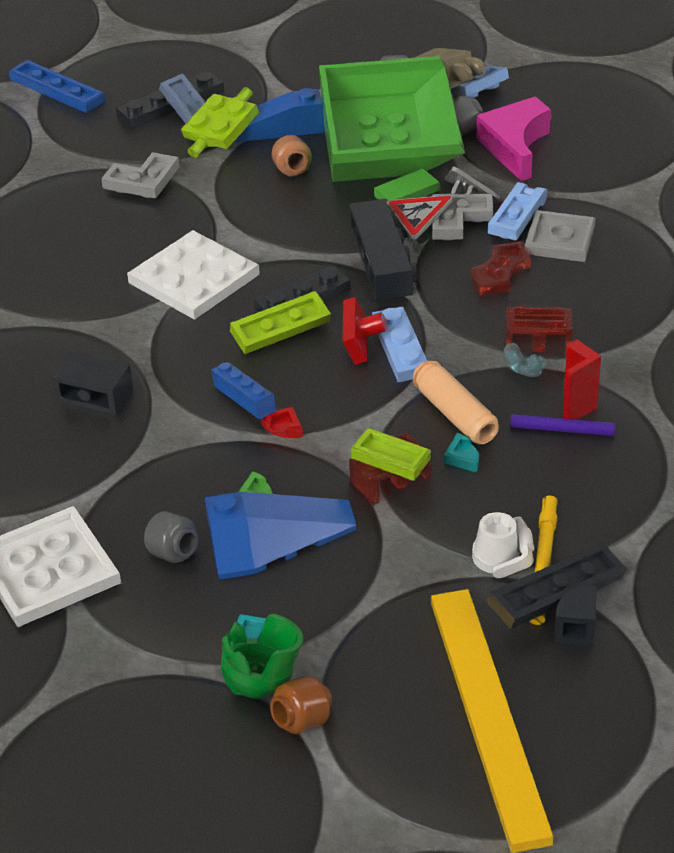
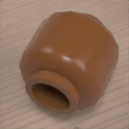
(301, 704)

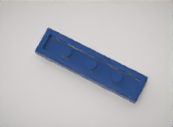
(57, 86)

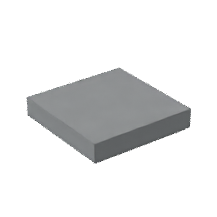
(560, 235)

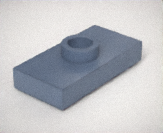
(182, 96)

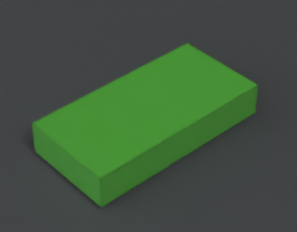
(409, 186)

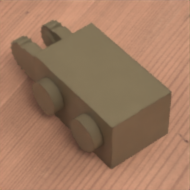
(458, 64)

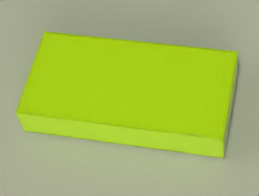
(390, 454)

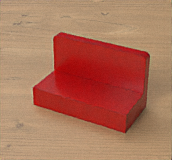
(581, 380)

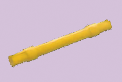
(547, 526)

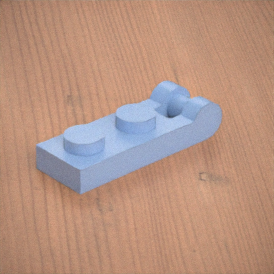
(517, 211)

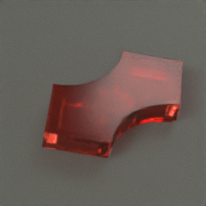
(496, 273)

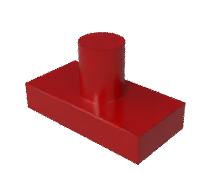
(358, 329)

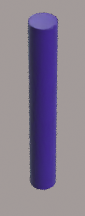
(562, 425)

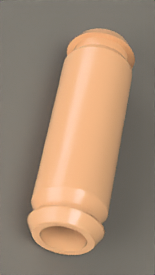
(455, 402)

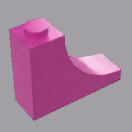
(511, 130)

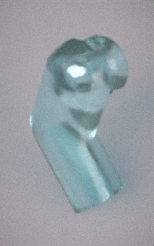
(529, 367)

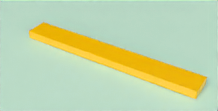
(491, 723)

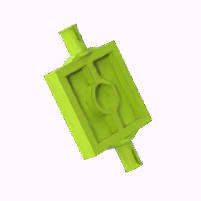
(219, 121)

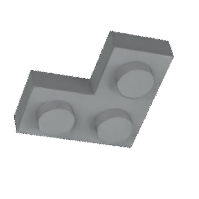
(142, 181)
(463, 208)

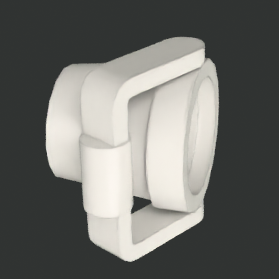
(500, 544)

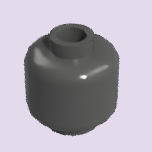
(467, 112)
(171, 537)

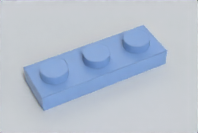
(401, 344)

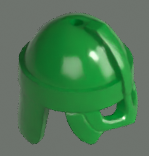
(261, 664)

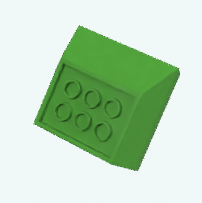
(388, 117)

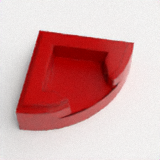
(283, 423)

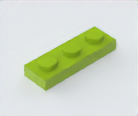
(280, 322)

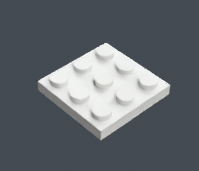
(193, 274)
(52, 566)

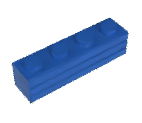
(243, 390)

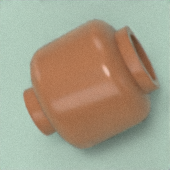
(291, 155)

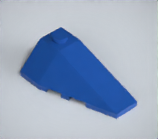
(287, 115)
(261, 527)

